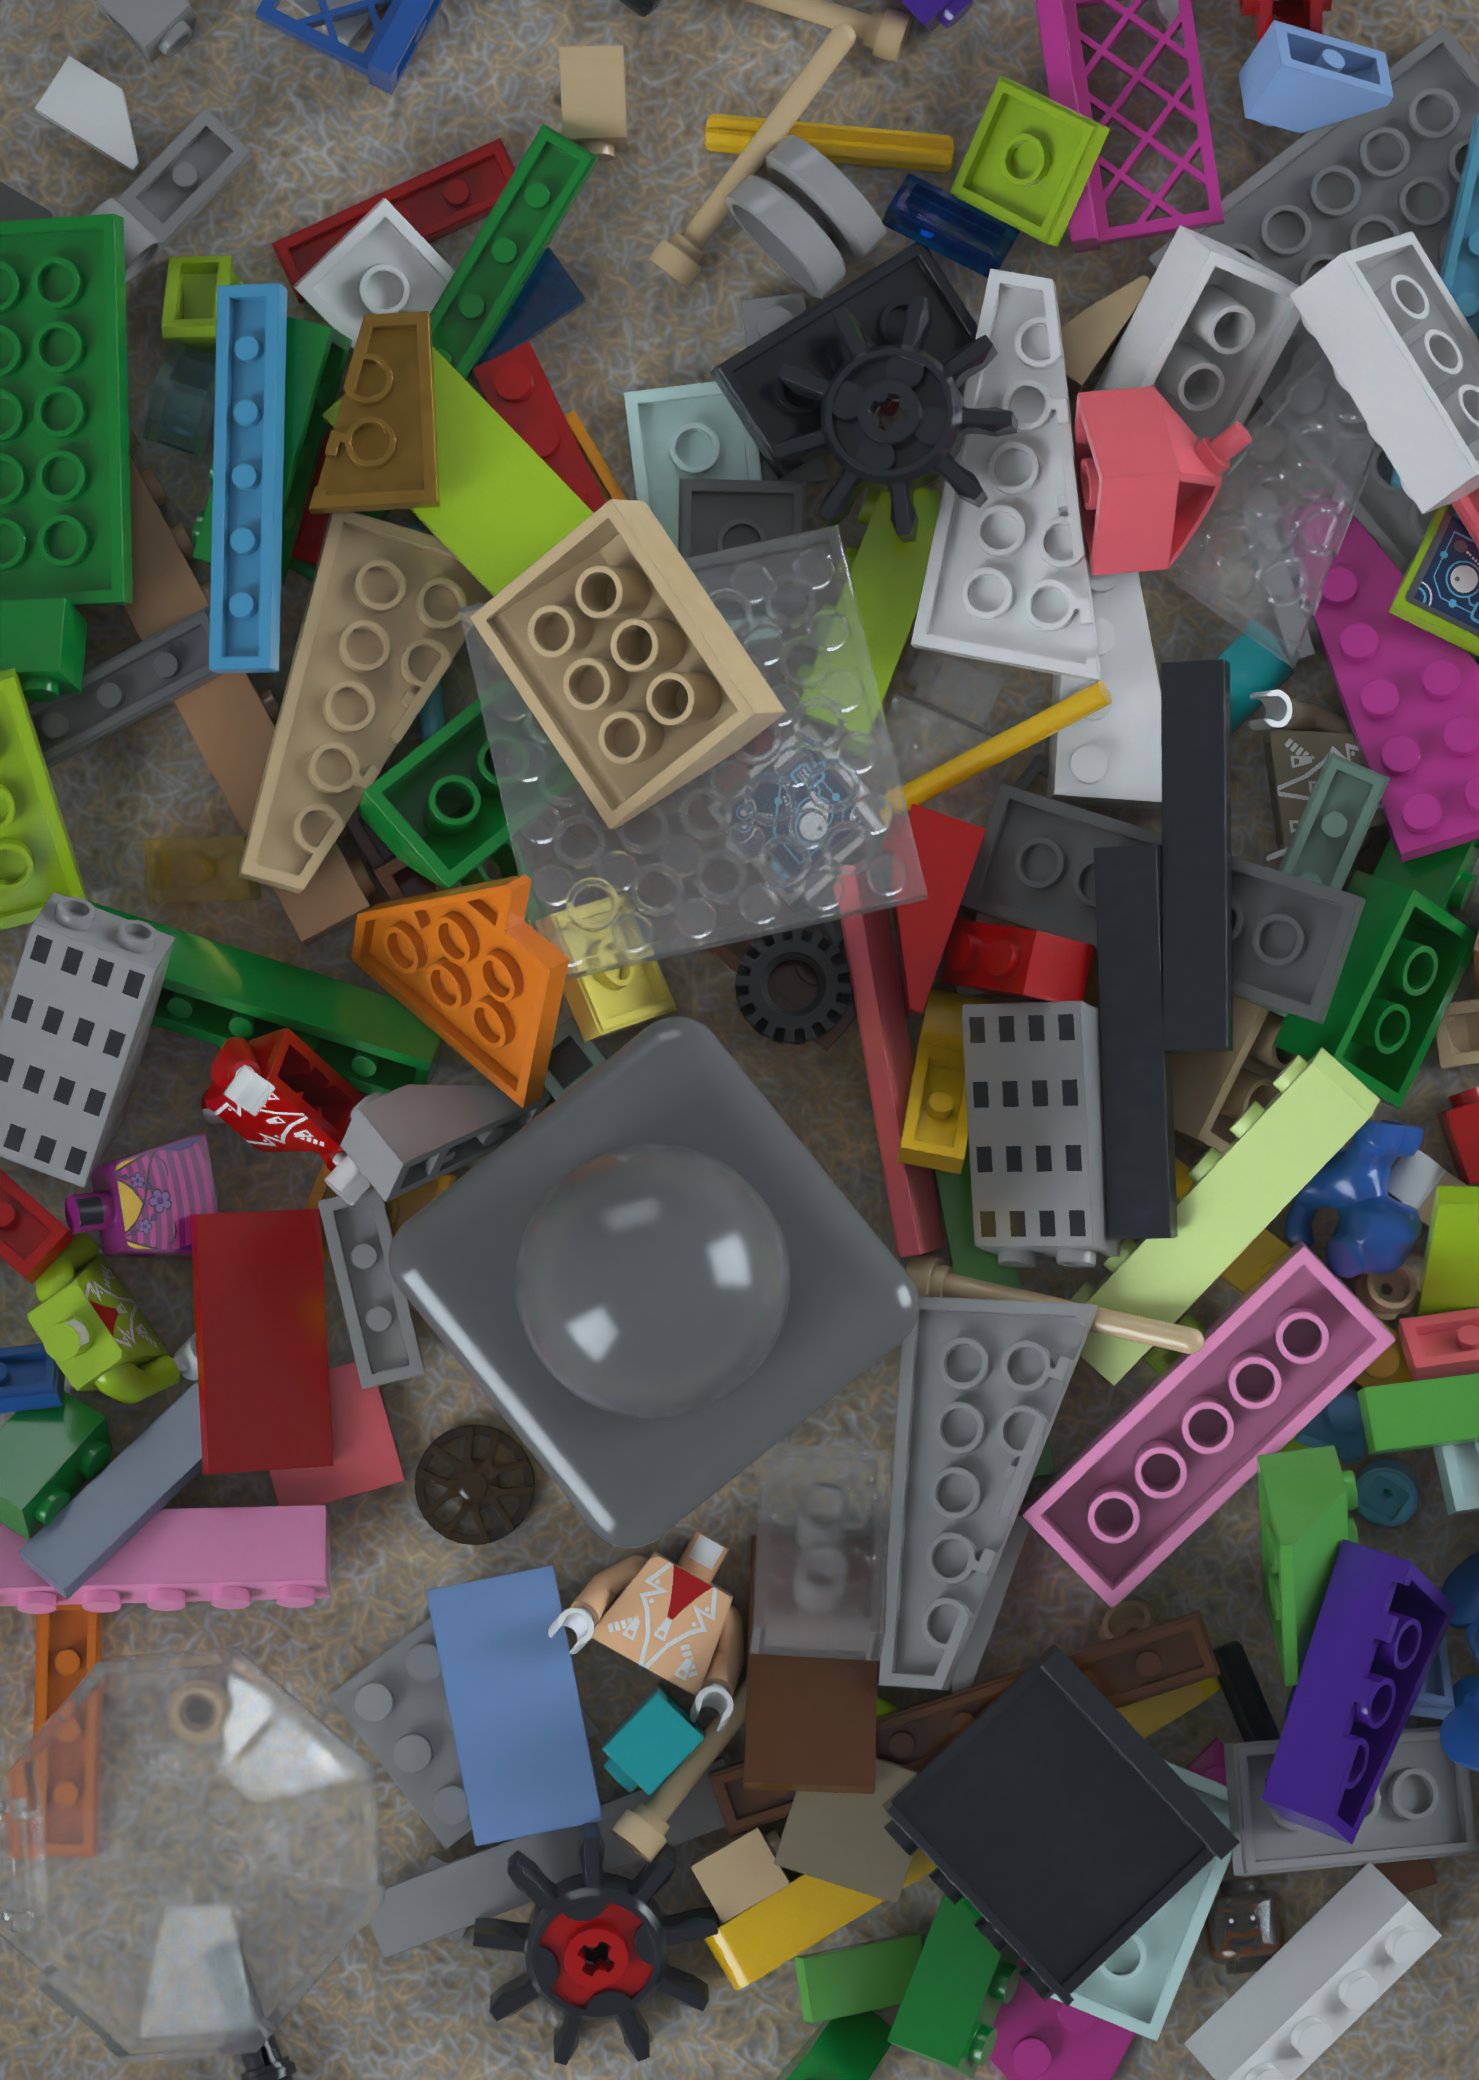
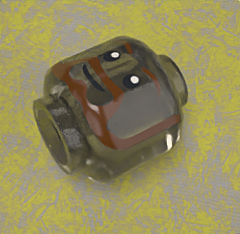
(1245, 1926)

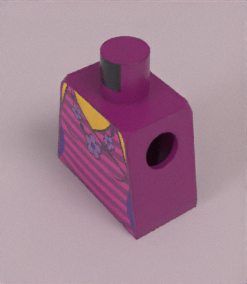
(147, 1200)

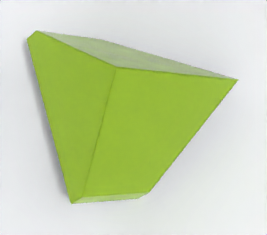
(191, 300)

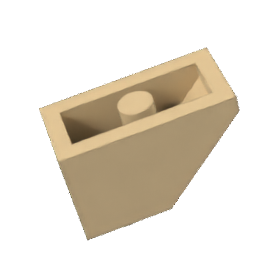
(594, 98)

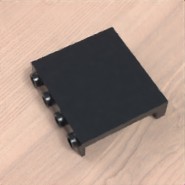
(1056, 1825)

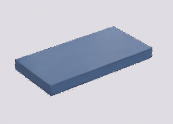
(514, 1705)

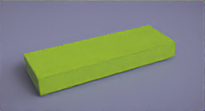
(1451, 1253)

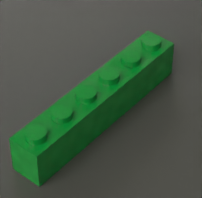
(230, 992)

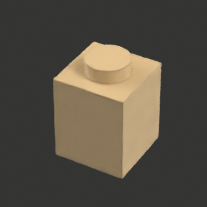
(740, 1871)

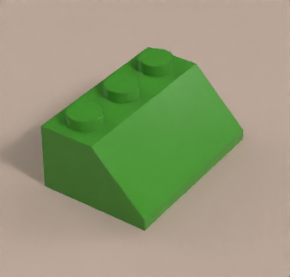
(1301, 1532)

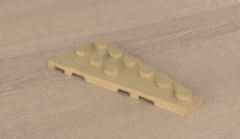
(363, 666)

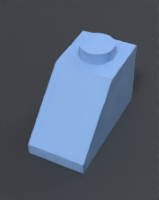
(1311, 79)

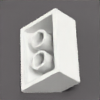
(1205, 333)

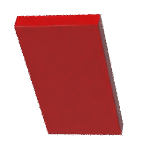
(261, 1340)

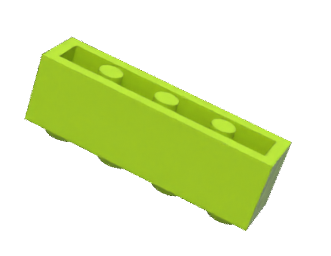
(890, 577)

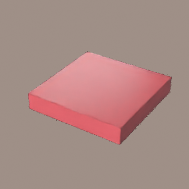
(362, 1448)

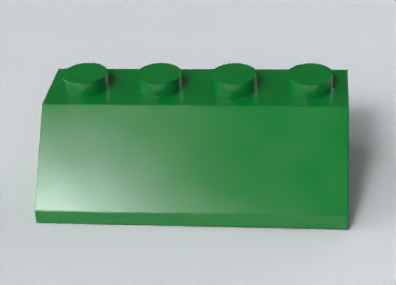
(441, 803)

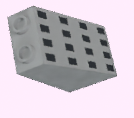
(76, 1035)
(1037, 1132)

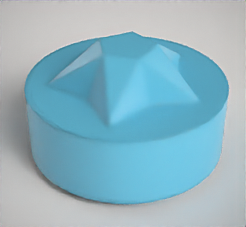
(1387, 1493)

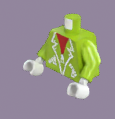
(99, 1330)

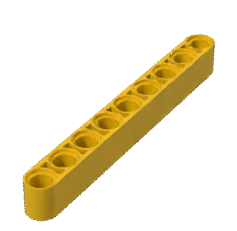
(814, 1908)

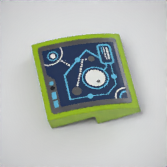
(1443, 583)

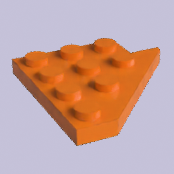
(472, 976)

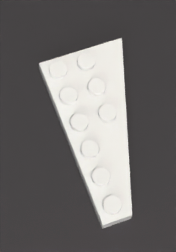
(1015, 573)

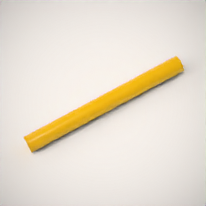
(1006, 744)

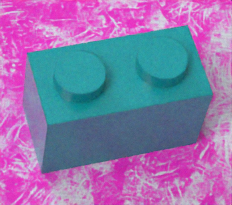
(651, 1741)

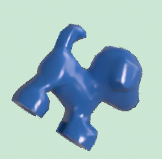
(1372, 1228)

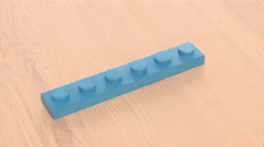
(248, 478)

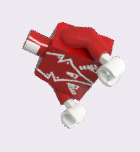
(286, 1101)

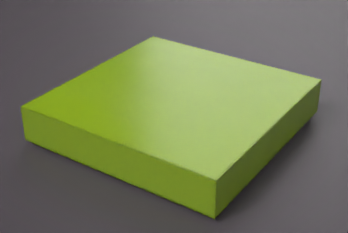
(1029, 161)

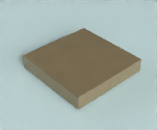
(845, 1837)

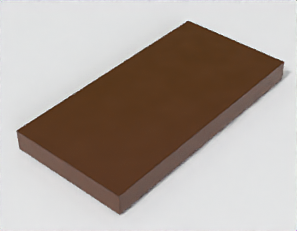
(809, 1721)

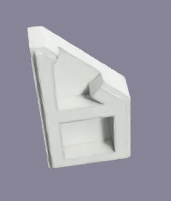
(92, 112)

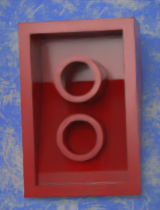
(922, 928)

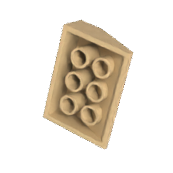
(626, 661)

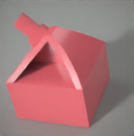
(1144, 478)

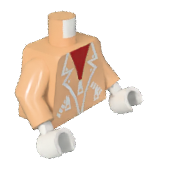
(667, 1621)

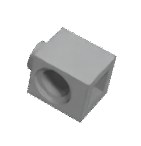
(151, 24)

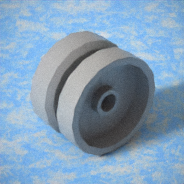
(806, 216)

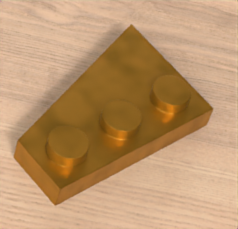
(386, 423)

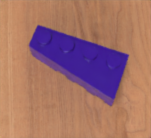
(1355, 1689)

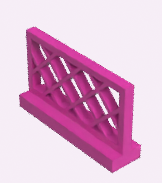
(1069, 86)

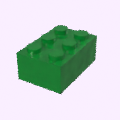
(1390, 990)

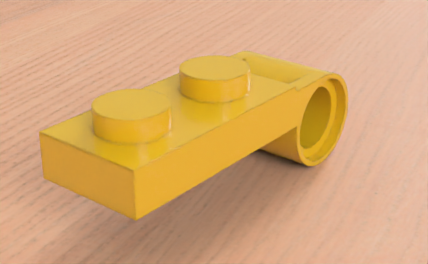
(937, 1104)

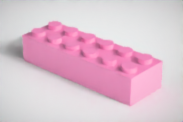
(1204, 1422)

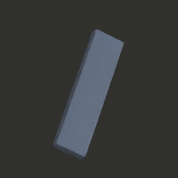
(119, 1499)

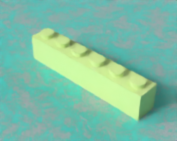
(1229, 1201)

